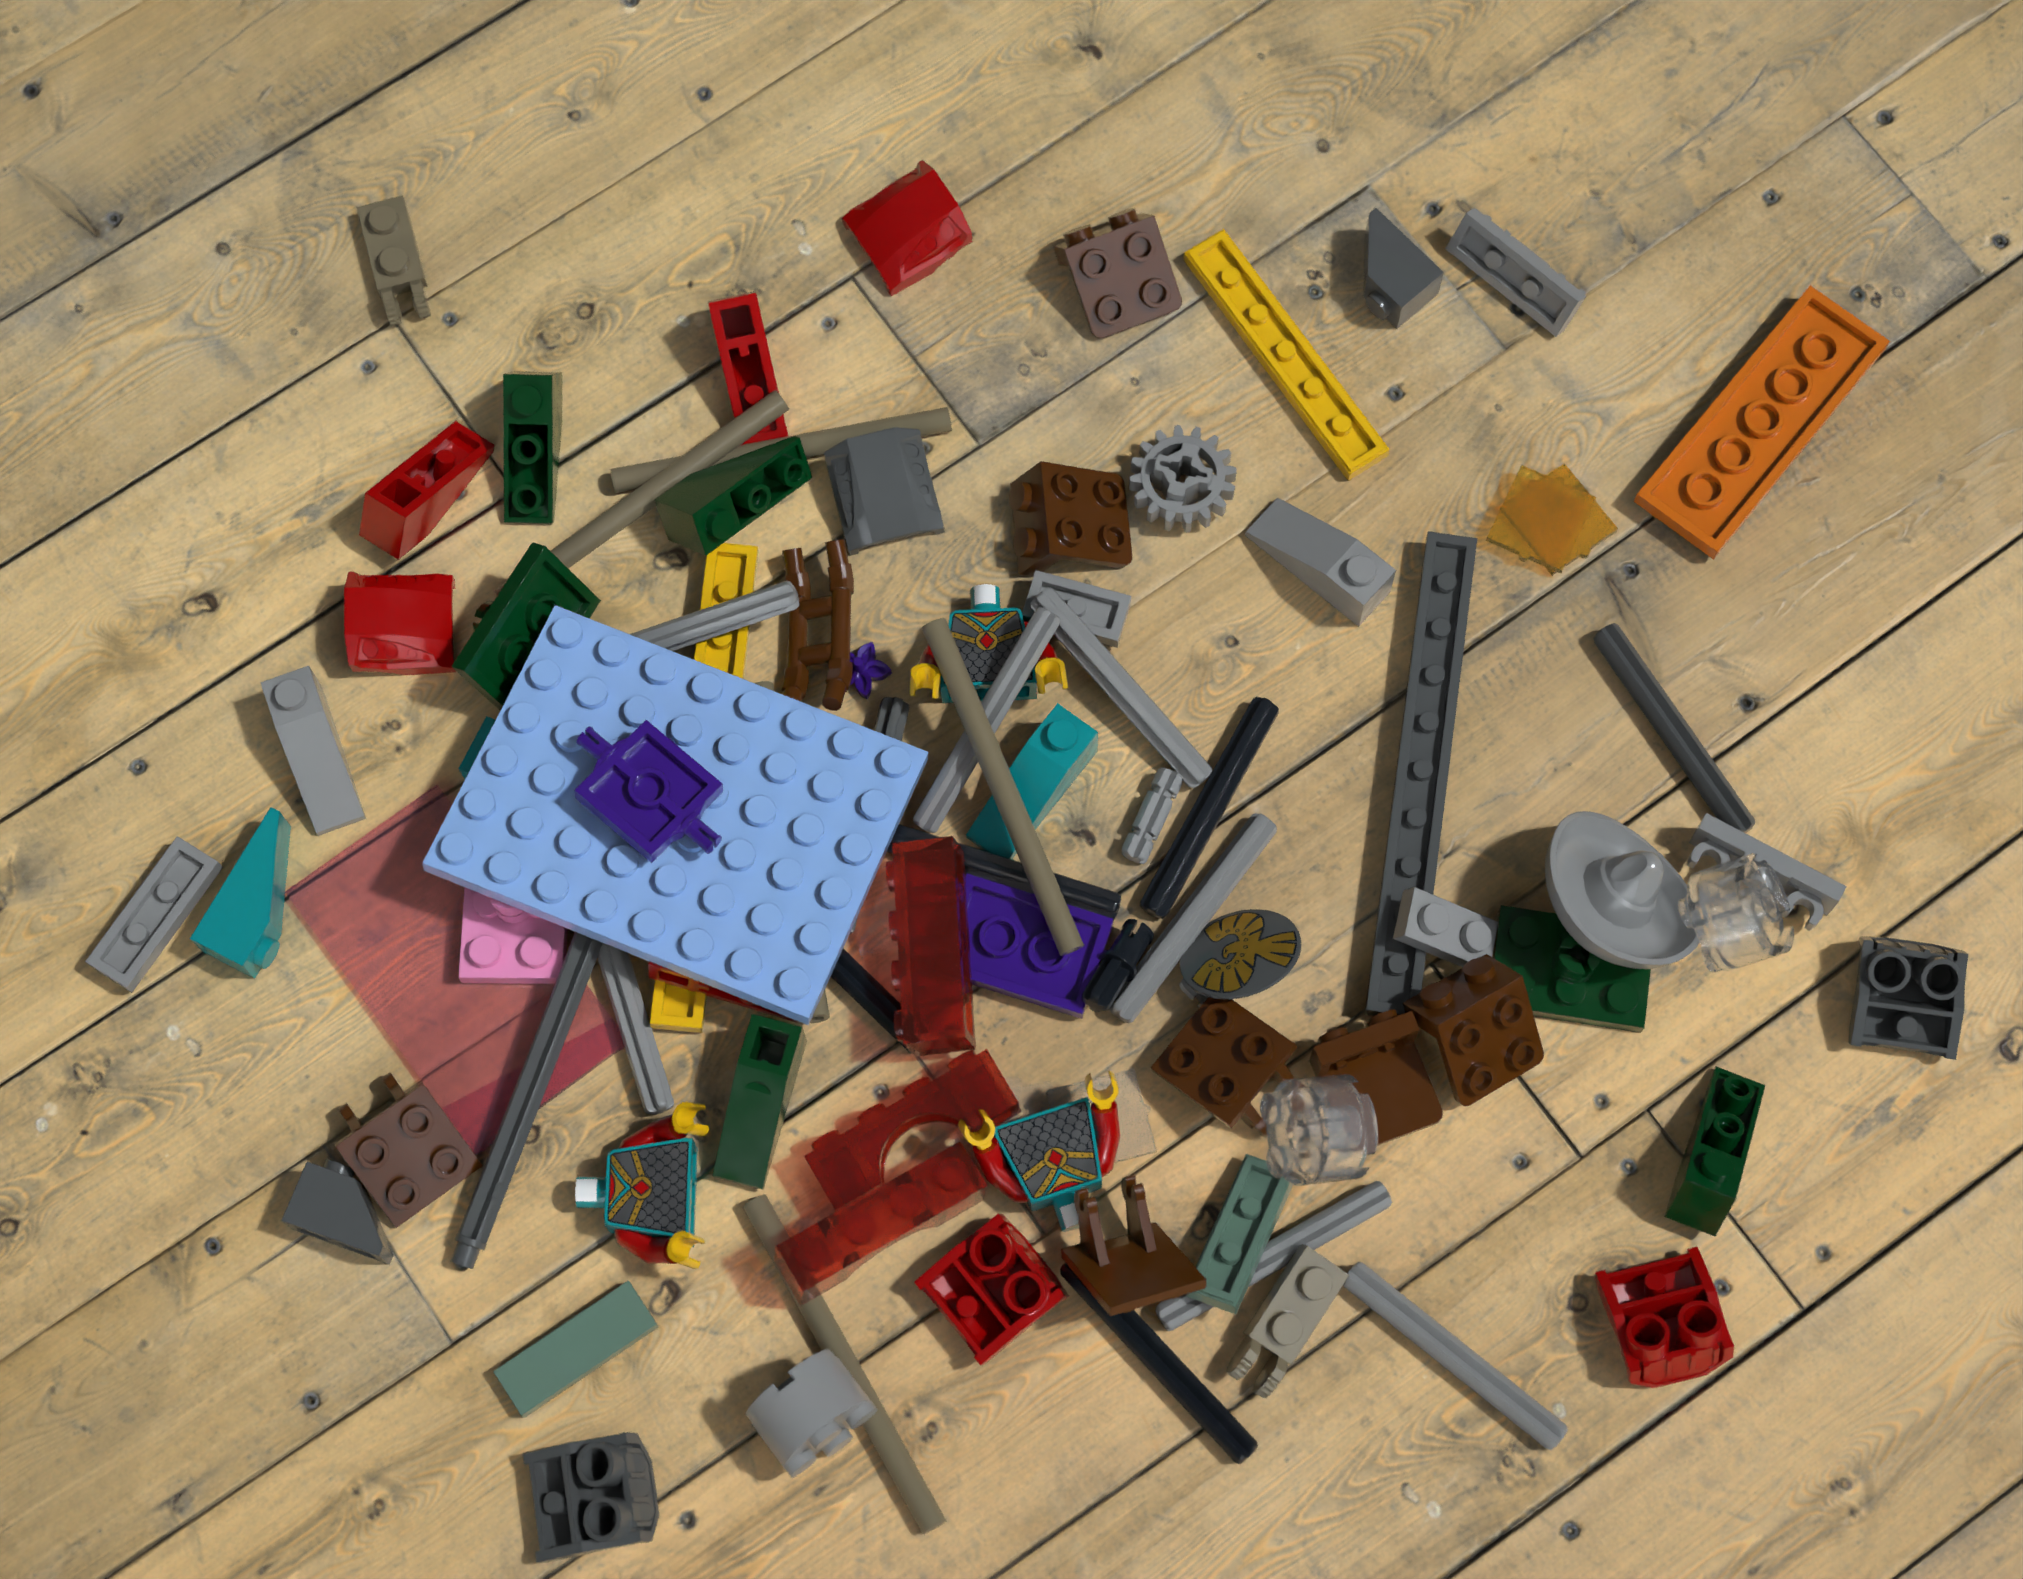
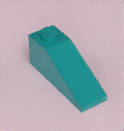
(1042, 775)
(249, 908)

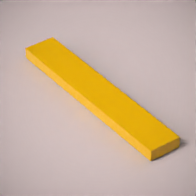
(1286, 355)

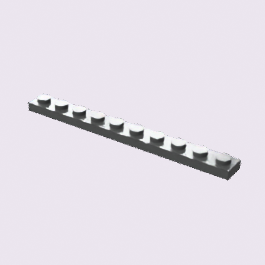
(1422, 762)

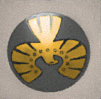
(1241, 954)

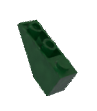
(531, 445)
(728, 496)
(759, 1100)
(1716, 1152)

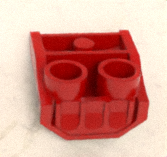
(909, 227)
(399, 623)
(979, 1286)
(1666, 1319)

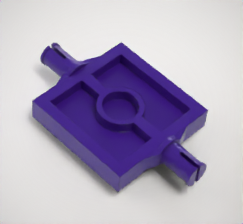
(648, 790)

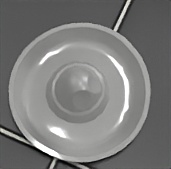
(1616, 893)

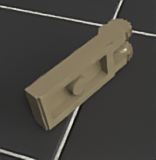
(394, 255)
(1287, 1317)

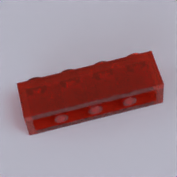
(932, 947)

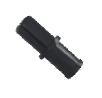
(1117, 966)

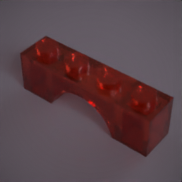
(855, 1161)
(856, 1233)

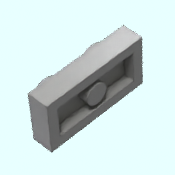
(1097, 607)
(1443, 928)

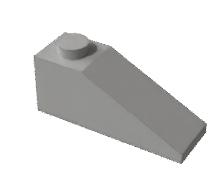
(1324, 559)
(313, 749)

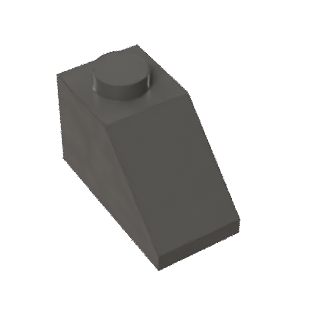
(1396, 272)
(337, 1211)

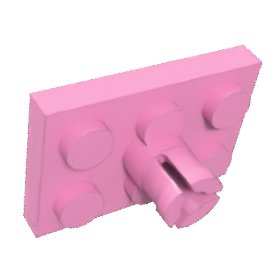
(508, 944)

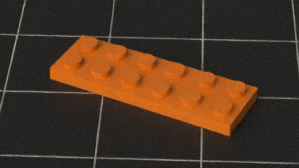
(1761, 422)

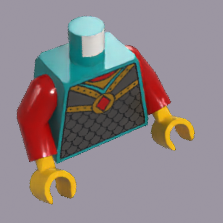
(985, 641)
(1052, 1152)
(651, 1189)

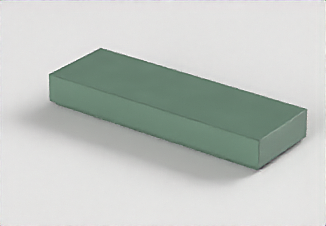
(1240, 1234)
(576, 1349)

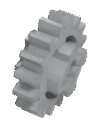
(1199, 485)

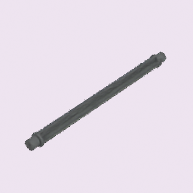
(525, 1099)

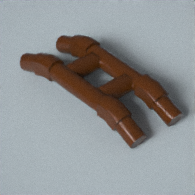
(839, 608)

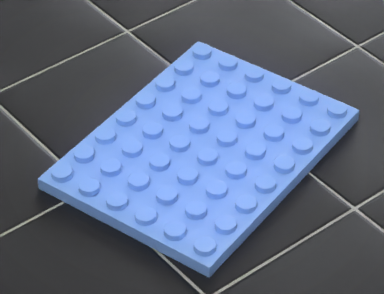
(798, 816)

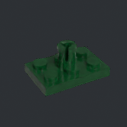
(515, 620)
(1566, 978)

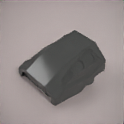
(883, 488)
(1909, 996)
(592, 1496)

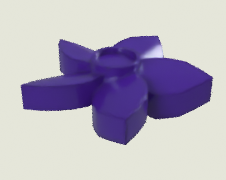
(867, 669)

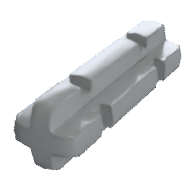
(1152, 815)

